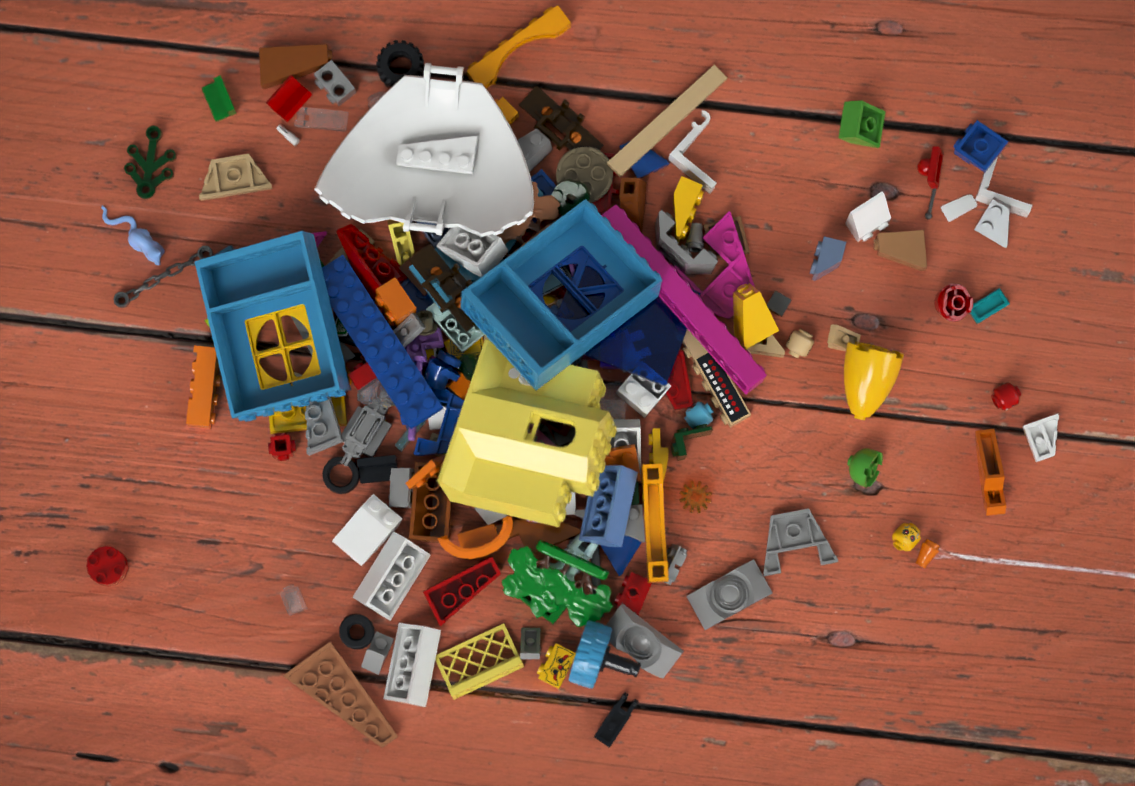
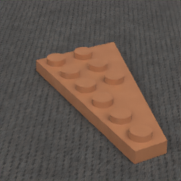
(335, 686)

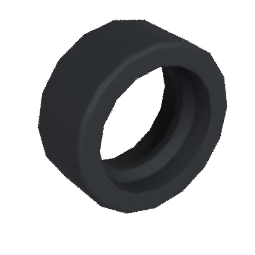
(343, 489)

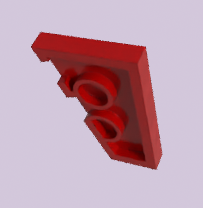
(679, 392)

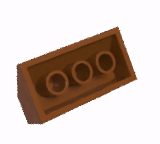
(429, 510)

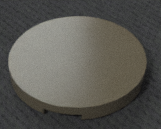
(588, 167)

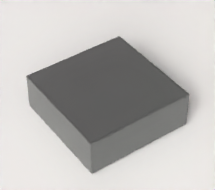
(778, 303)

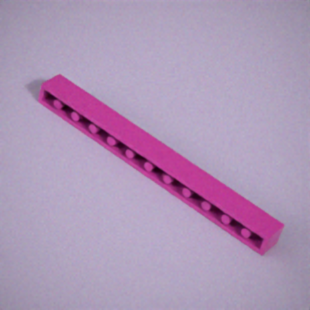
(690, 308)

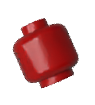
(1006, 396)

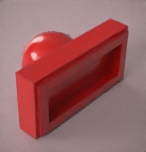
(932, 167)

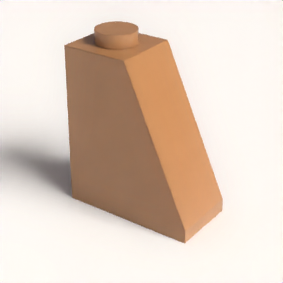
(903, 248)

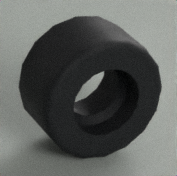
(348, 622)

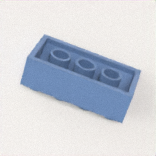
(609, 507)

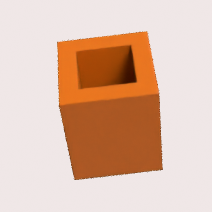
(460, 387)

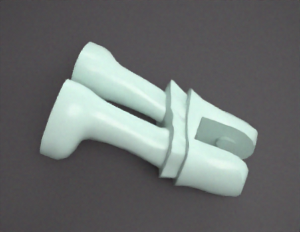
(577, 549)

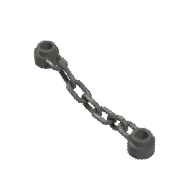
(117, 296)

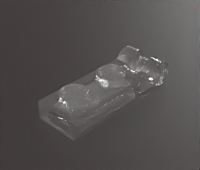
(322, 119)

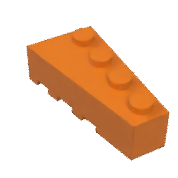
(203, 388)

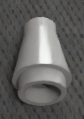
(695, 238)

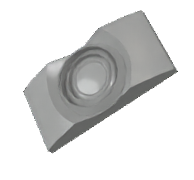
(729, 594)
(642, 642)

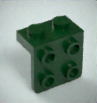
(678, 447)

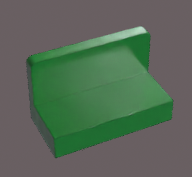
(218, 99)

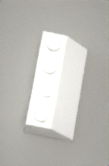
(391, 575)
(412, 664)

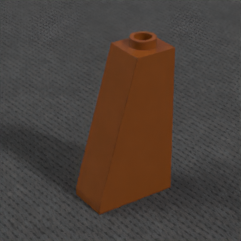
(298, 61)

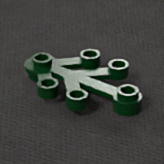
(149, 165)

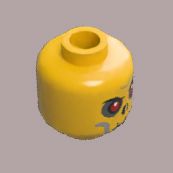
(906, 537)

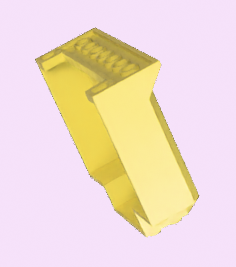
(495, 459)

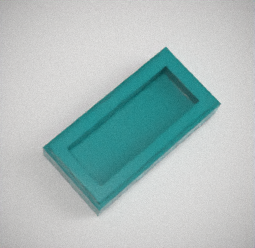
(989, 306)

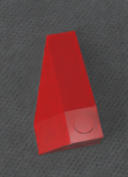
(368, 261)

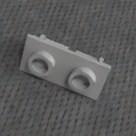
(677, 556)

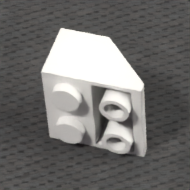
(641, 394)

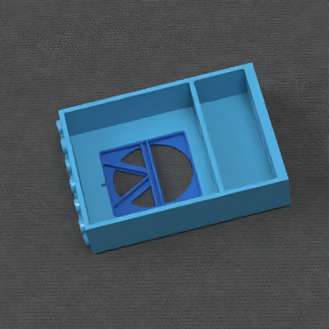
(510, 301)

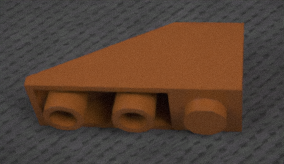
(633, 199)

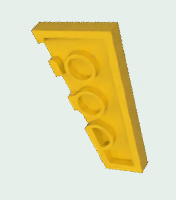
(295, 419)

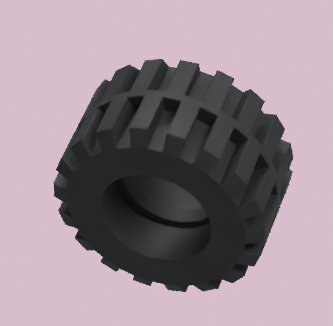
(395, 51)

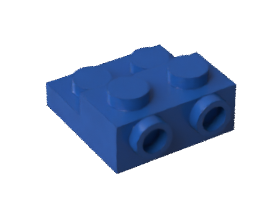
(979, 146)

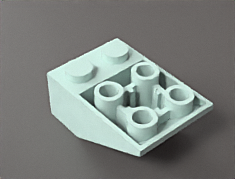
(454, 330)

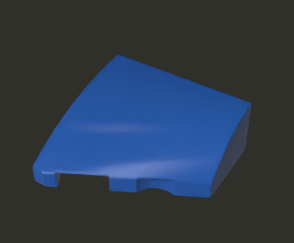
(648, 163)
(621, 556)

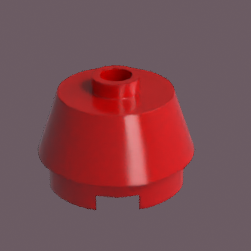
(953, 302)

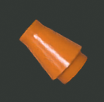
(927, 553)

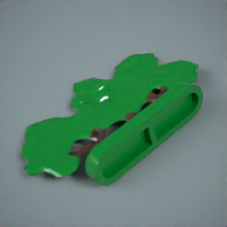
(552, 588)

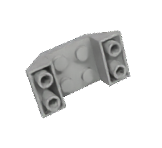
(702, 264)

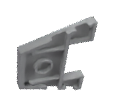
(794, 532)

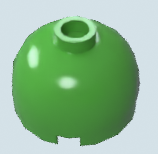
(864, 466)

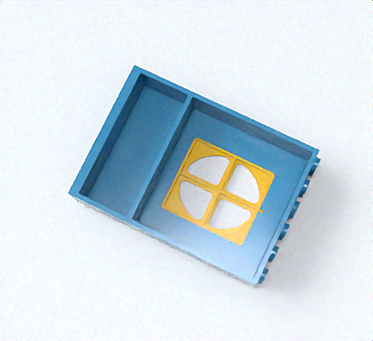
(261, 285)

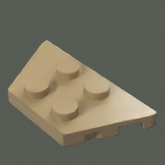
(233, 177)

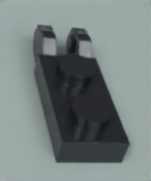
(614, 722)

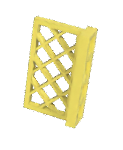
(482, 677)

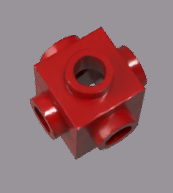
(278, 440)

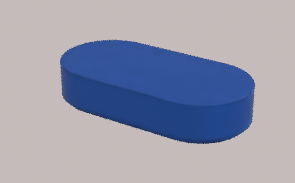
(449, 359)

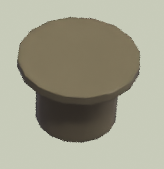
(427, 319)

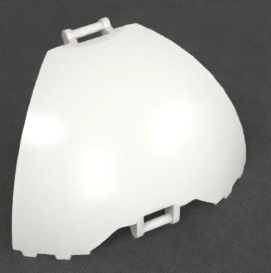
(372, 188)

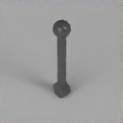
(928, 215)

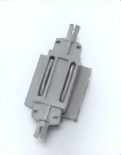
(365, 432)

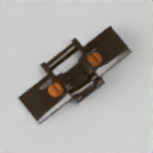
(564, 119)
(451, 281)

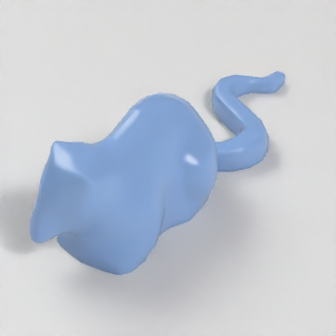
(138, 238)

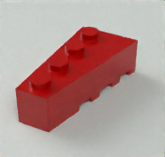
(456, 591)

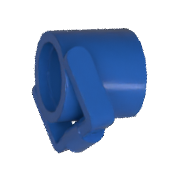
(439, 373)

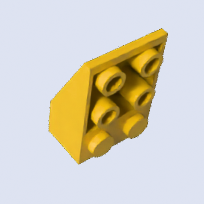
(685, 198)

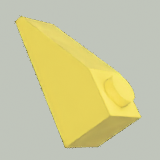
(401, 241)

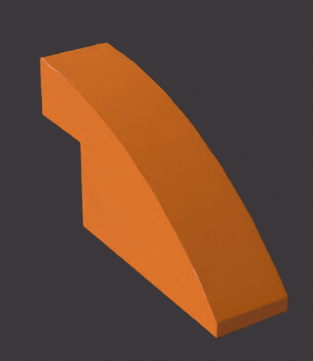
(990, 472)

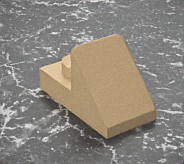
(840, 336)
(771, 348)

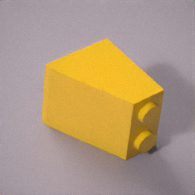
(751, 316)

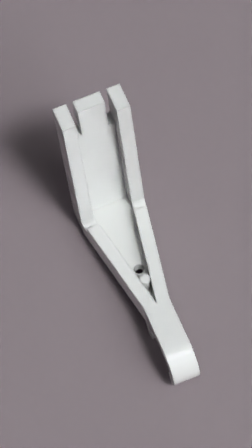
(686, 166)
(986, 196)

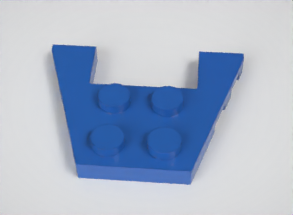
(449, 422)

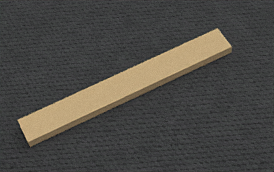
(666, 121)

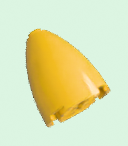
(869, 376)

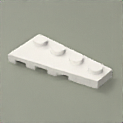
(442, 155)

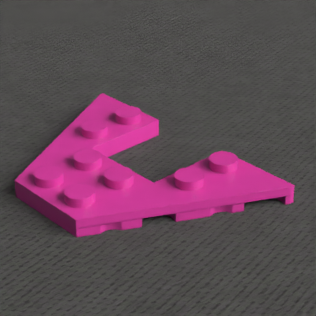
(726, 243)

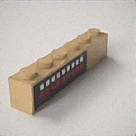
(717, 382)

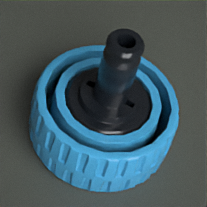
(594, 656)

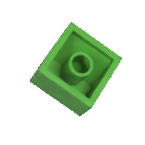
(861, 124)

